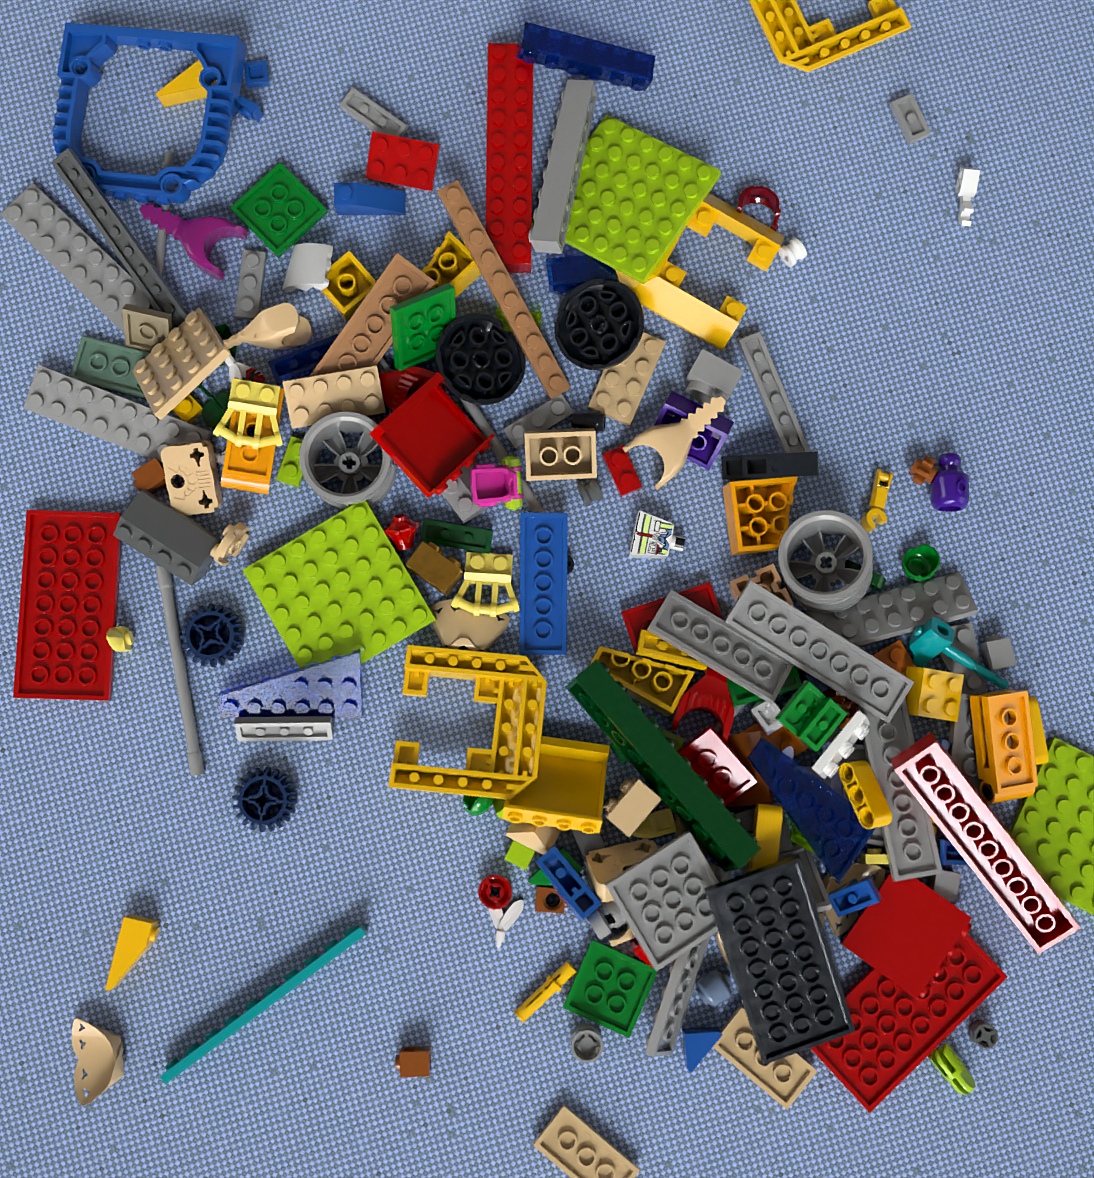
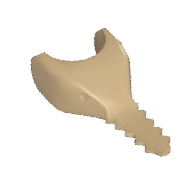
(275, 329)
(675, 439)

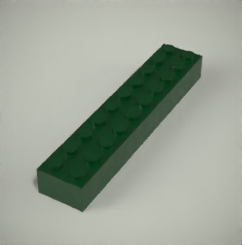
(663, 767)

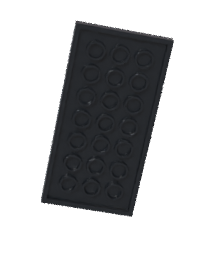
(780, 959)

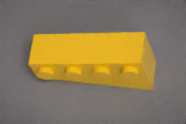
(452, 265)
(645, 680)

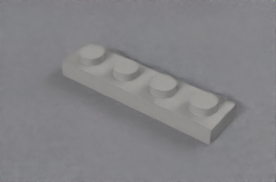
(284, 728)

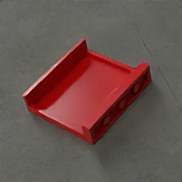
(430, 438)
(907, 933)

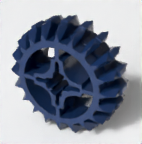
(206, 643)
(263, 810)

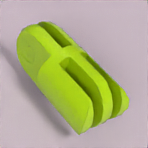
(952, 1069)

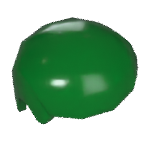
(920, 562)
(477, 805)

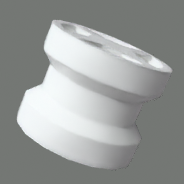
(792, 252)

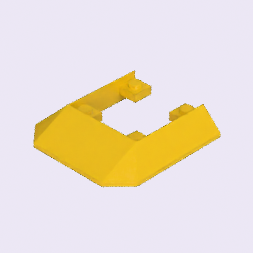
(819, 44)
(662, 289)
(515, 752)

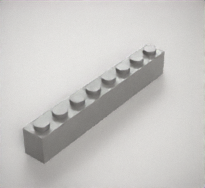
(563, 167)

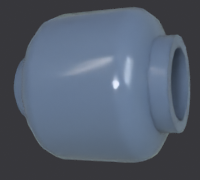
(714, 988)

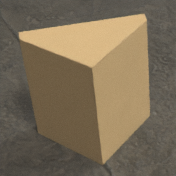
(537, 838)

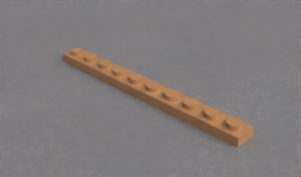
(503, 289)

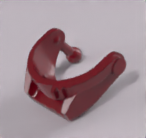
(762, 196)

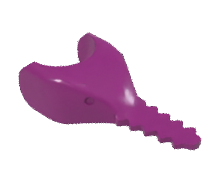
(195, 235)

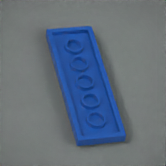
(543, 583)

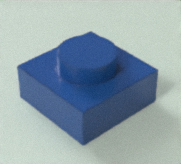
(256, 74)

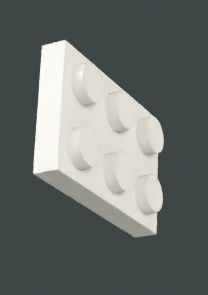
(842, 745)

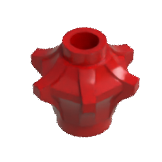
(402, 531)

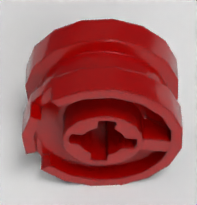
(490, 901)

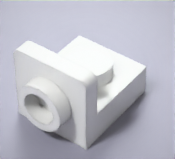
(765, 715)

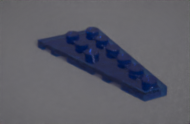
(311, 690)
(814, 807)

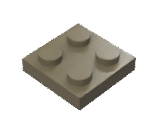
(145, 327)

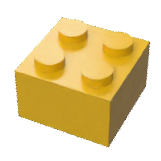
(347, 285)
(934, 693)

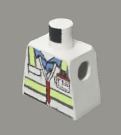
(653, 538)

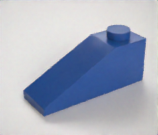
(368, 200)
(568, 884)

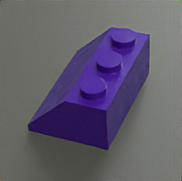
(709, 442)

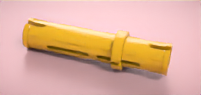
(545, 991)

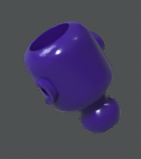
(949, 486)

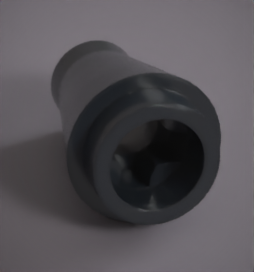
(589, 420)

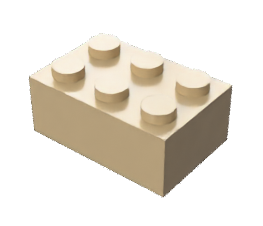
(560, 454)
(630, 805)

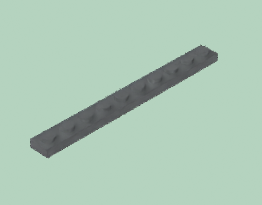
(119, 236)

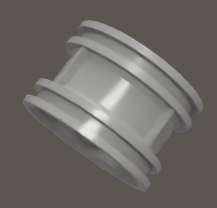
(329, 432)
(809, 531)

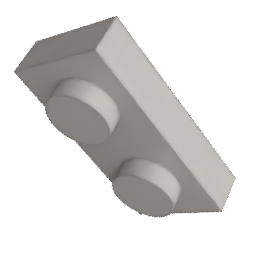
(910, 119)

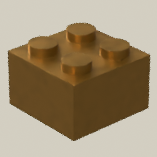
(434, 568)

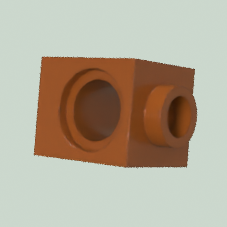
(541, 904)
(414, 1061)

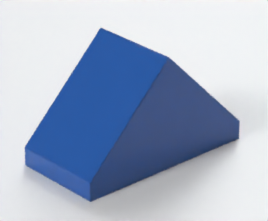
(948, 853)
(698, 1043)

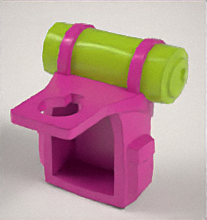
(497, 484)

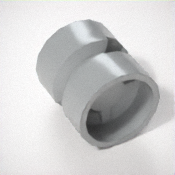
(599, 922)
(586, 1043)

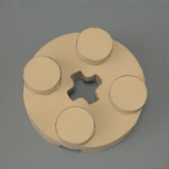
(232, 543)

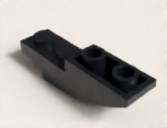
(770, 465)

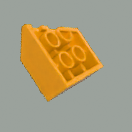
(757, 513)

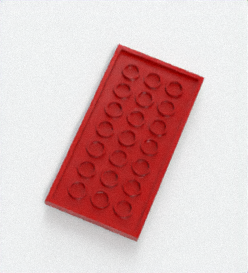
(67, 606)
(901, 1031)

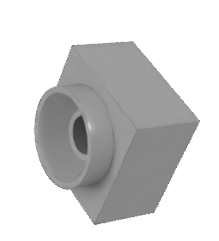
(711, 378)

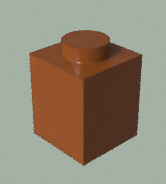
(150, 476)

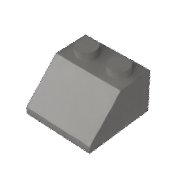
(459, 497)

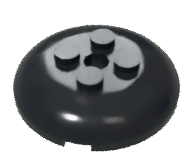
(585, 310)
(497, 349)

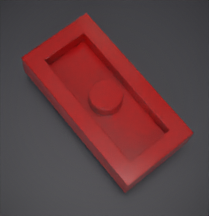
(622, 471)

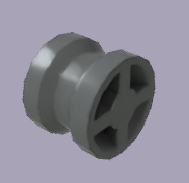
(590, 492)
(987, 1038)

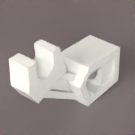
(966, 188)

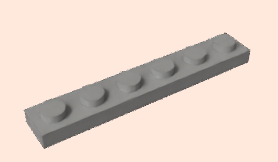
(772, 394)

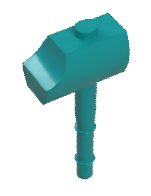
(937, 637)

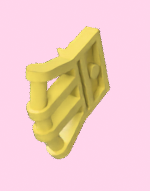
(251, 399)
(487, 570)

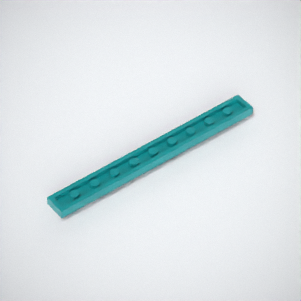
(256, 1007)

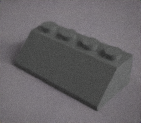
(167, 537)

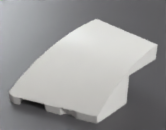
(308, 267)

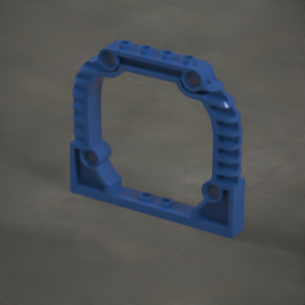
(91, 46)

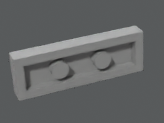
(371, 114)
(251, 284)
(542, 418)

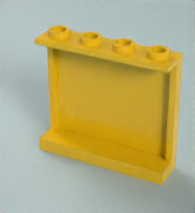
(566, 788)

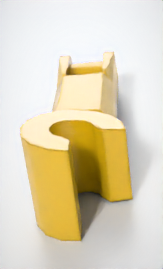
(877, 501)

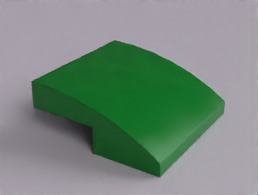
(811, 716)

